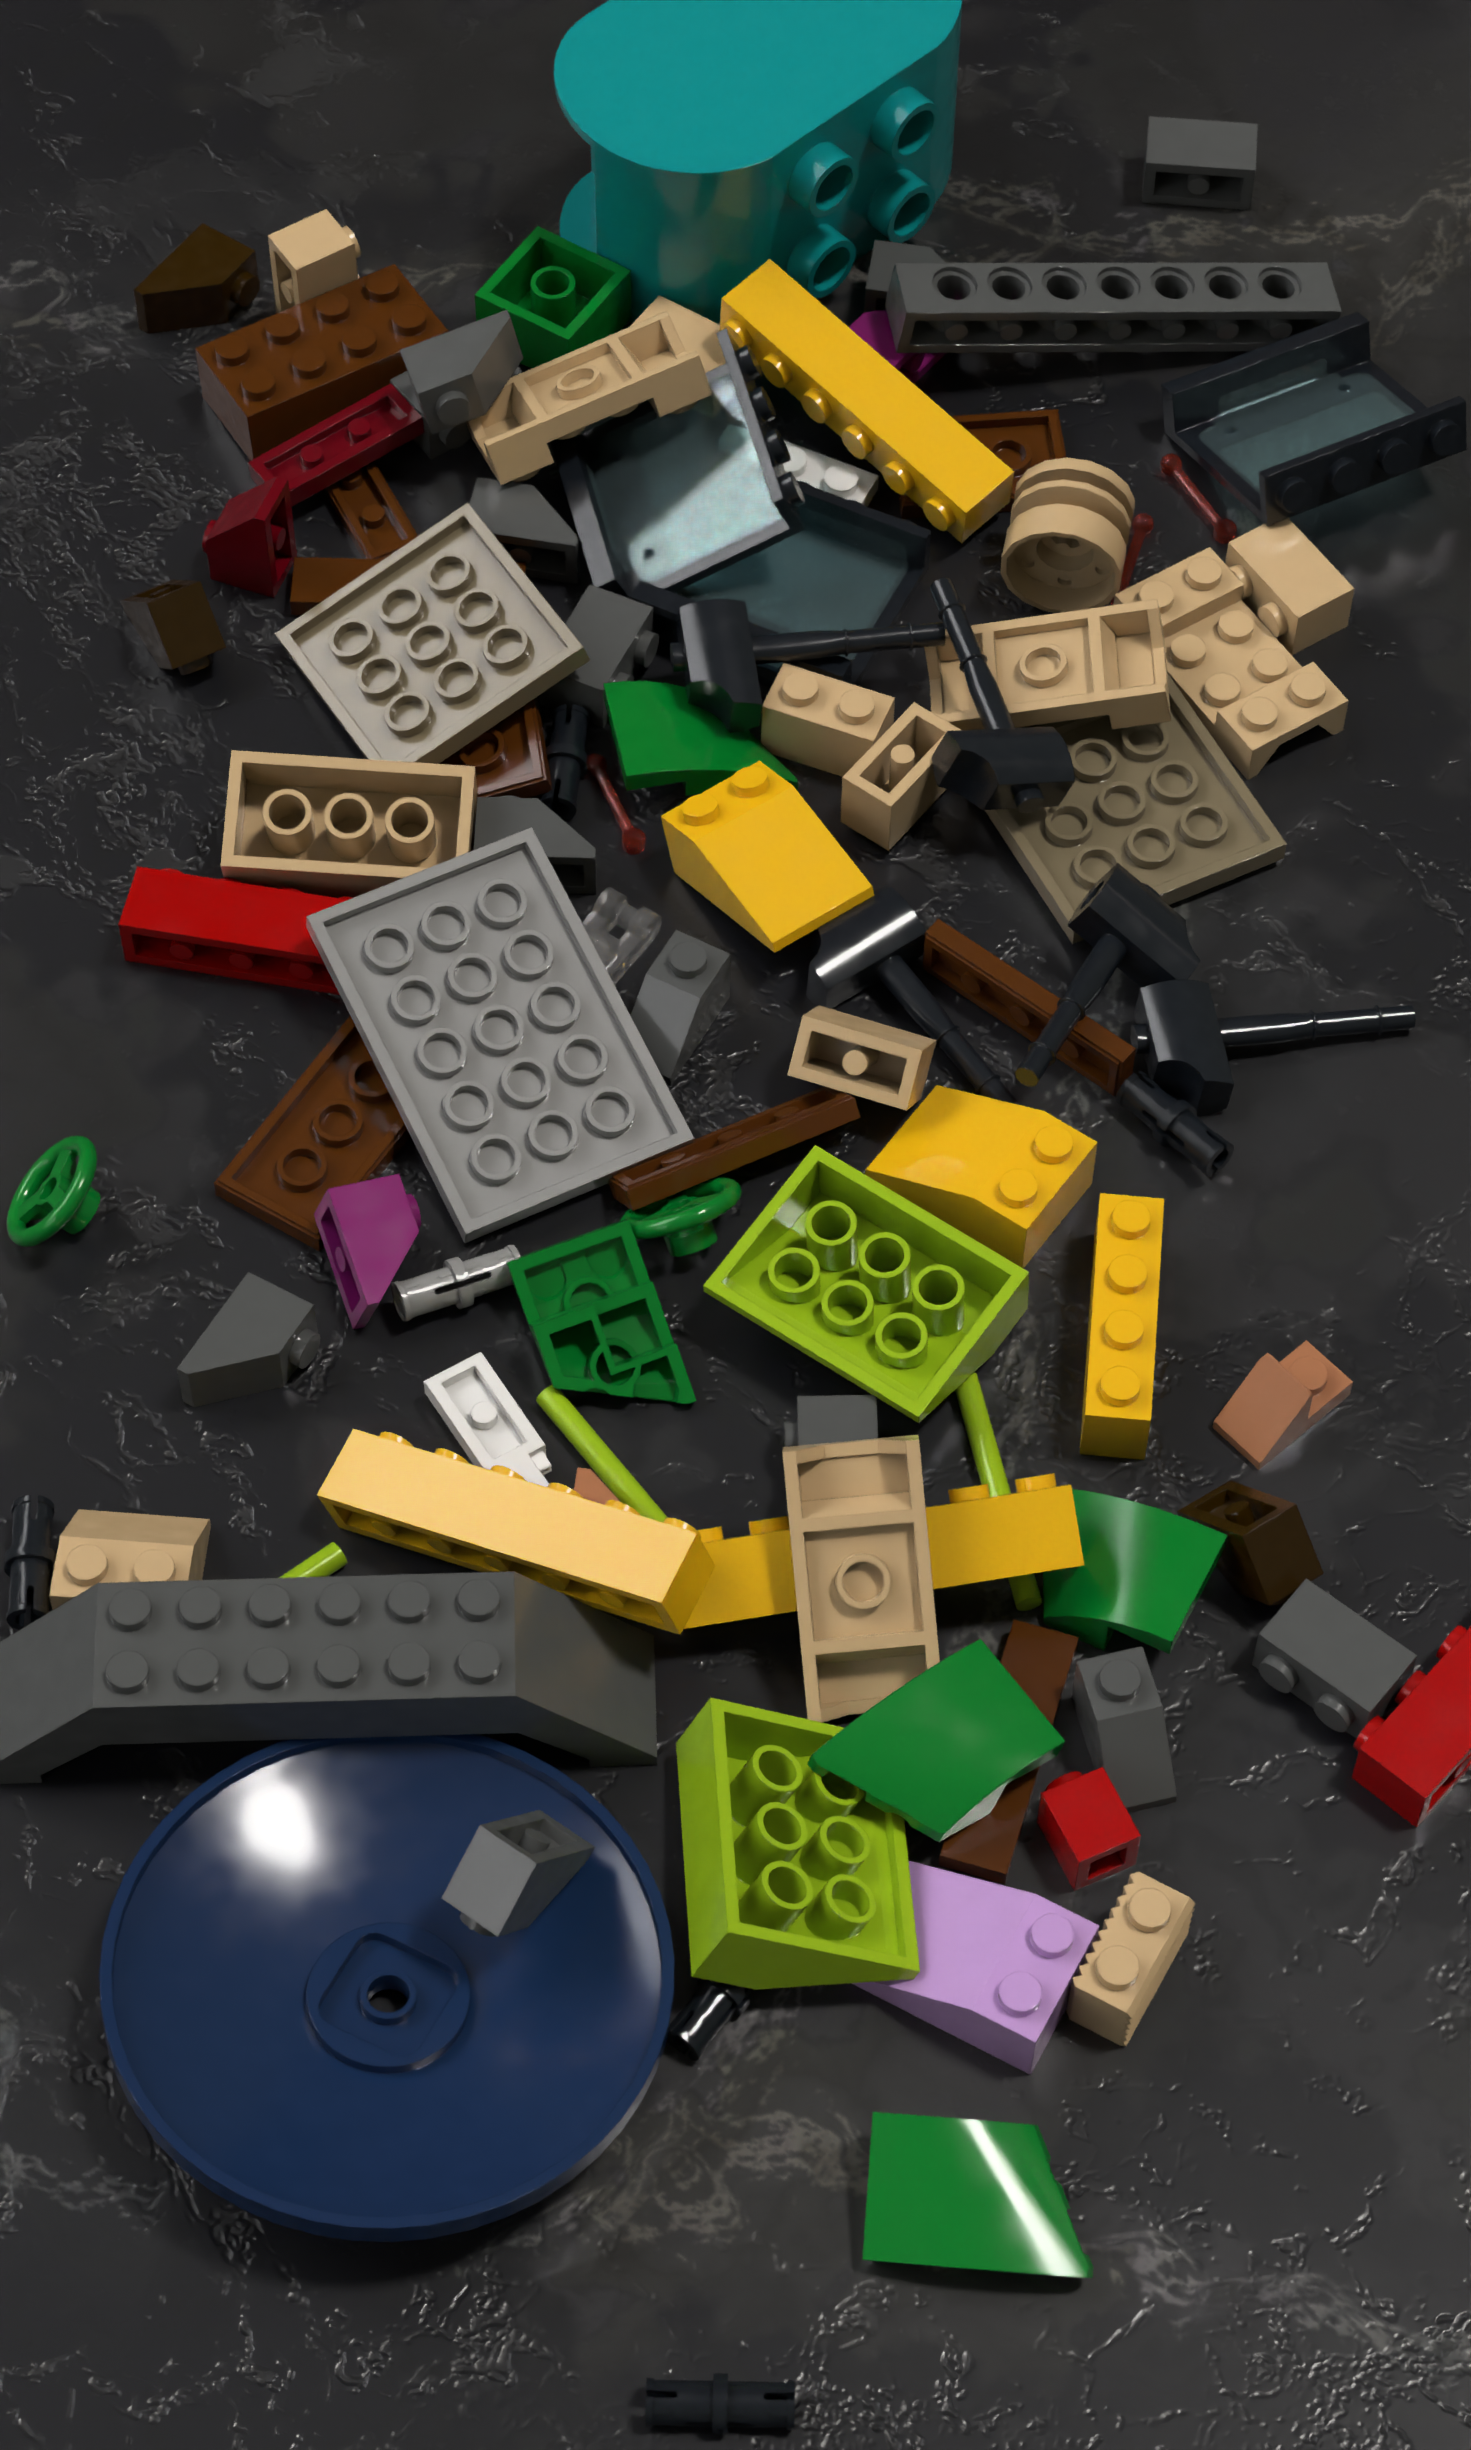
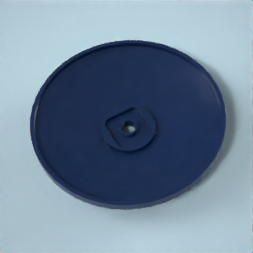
(306, 1889)

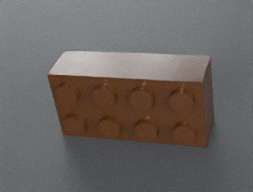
(313, 358)

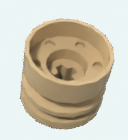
(1067, 535)

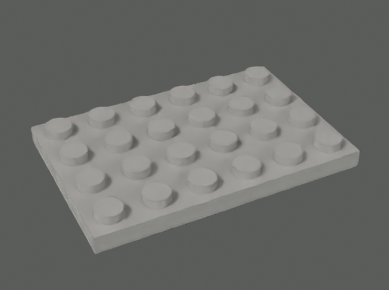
(498, 1033)

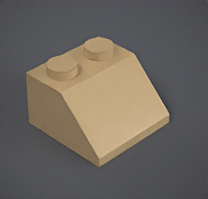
(126, 1549)

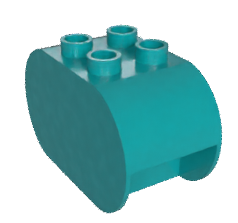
(755, 136)

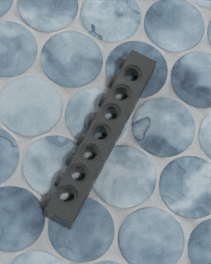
(1105, 306)

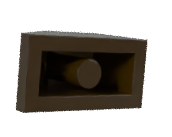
(198, 284)
(176, 625)
(1265, 1543)

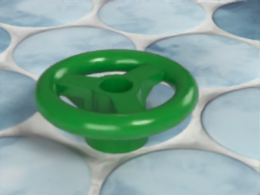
(62, 1199)
(686, 1216)

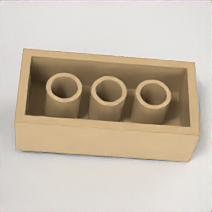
(342, 820)

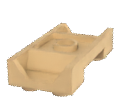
(585, 388)
(1231, 664)
(1063, 668)
(860, 1570)

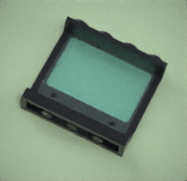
(1307, 421)
(682, 489)
(838, 573)

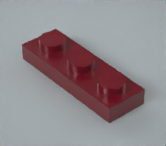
(340, 444)

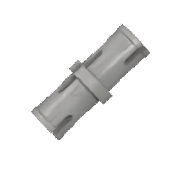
(418, 1293)

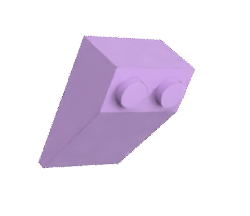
(989, 1963)

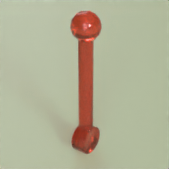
(1142, 525)
(1224, 529)
(633, 839)

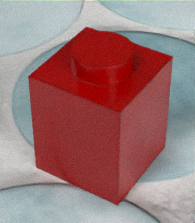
(1087, 1827)

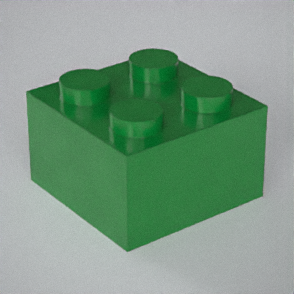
(557, 296)

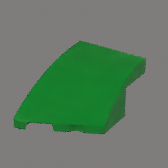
(672, 741)
(600, 1317)
(1136, 1575)
(943, 1744)
(967, 2198)

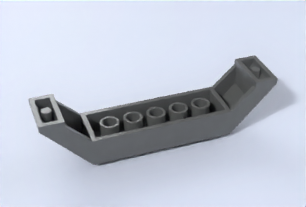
(324, 1665)

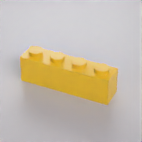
(1122, 1327)

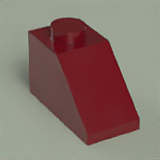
(253, 539)

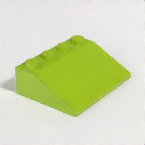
(871, 1285)
(784, 1865)

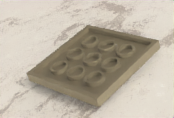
(432, 644)
(1145, 799)

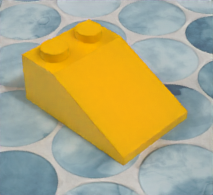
(763, 857)
(988, 1169)

